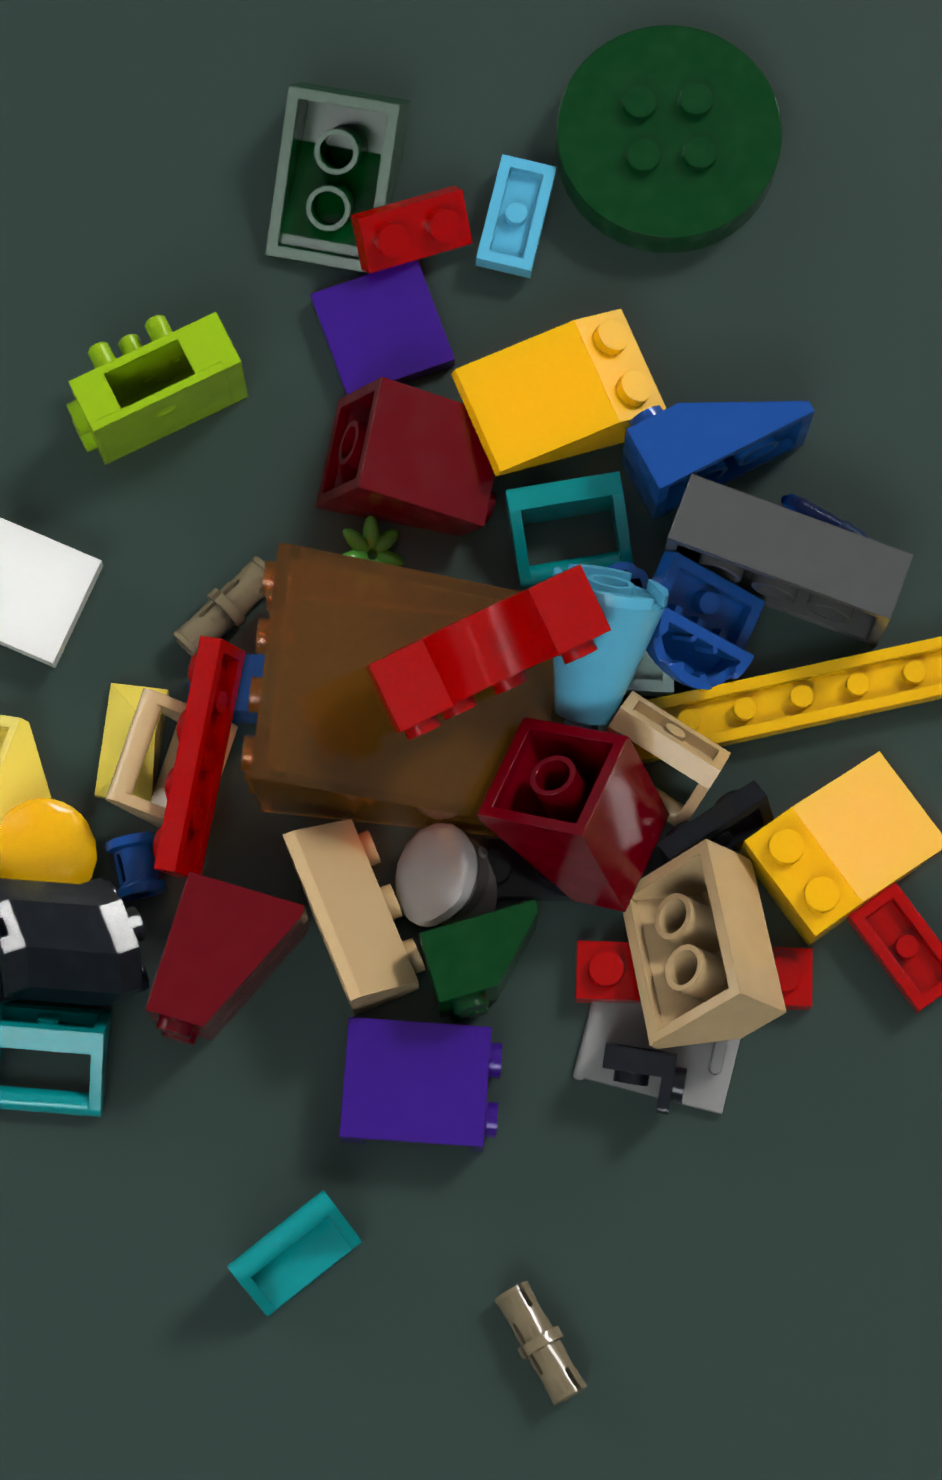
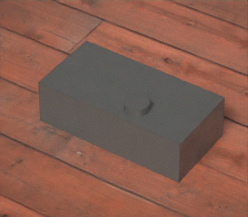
(791, 559)

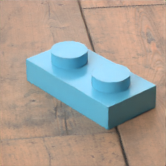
(516, 216)

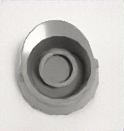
(444, 877)

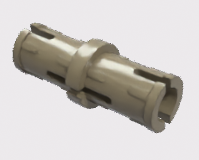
(224, 607)
(540, 1343)

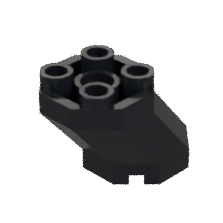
(69, 943)

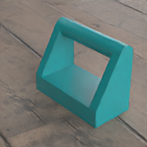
(561, 501)
(57, 1031)
(294, 1253)

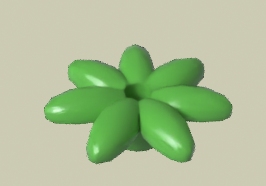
(372, 545)

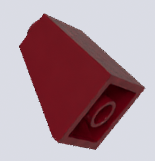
(407, 460)
(577, 810)
(219, 955)

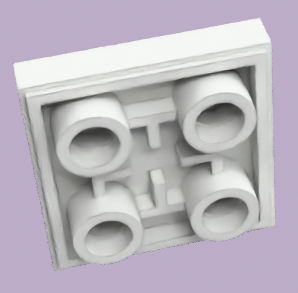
(41, 591)

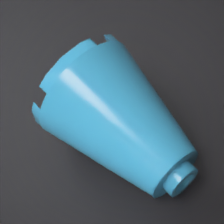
(594, 685)

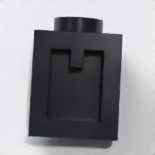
(637, 1064)

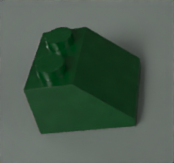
(475, 958)

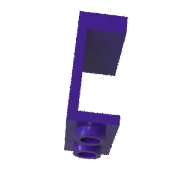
(419, 1083)

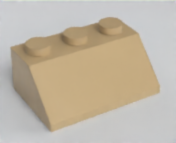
(354, 913)
(702, 949)

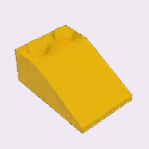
(558, 392)
(842, 847)

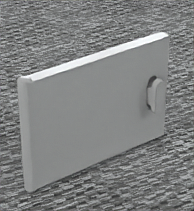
(626, 1025)

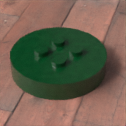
(668, 138)

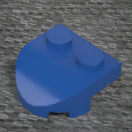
(703, 624)

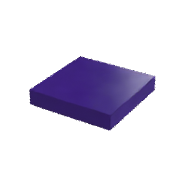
(383, 327)

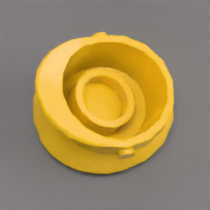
(46, 843)

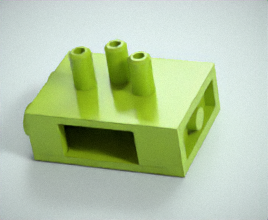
(155, 385)

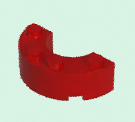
(487, 650)

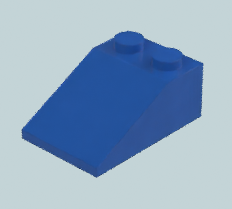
(707, 441)

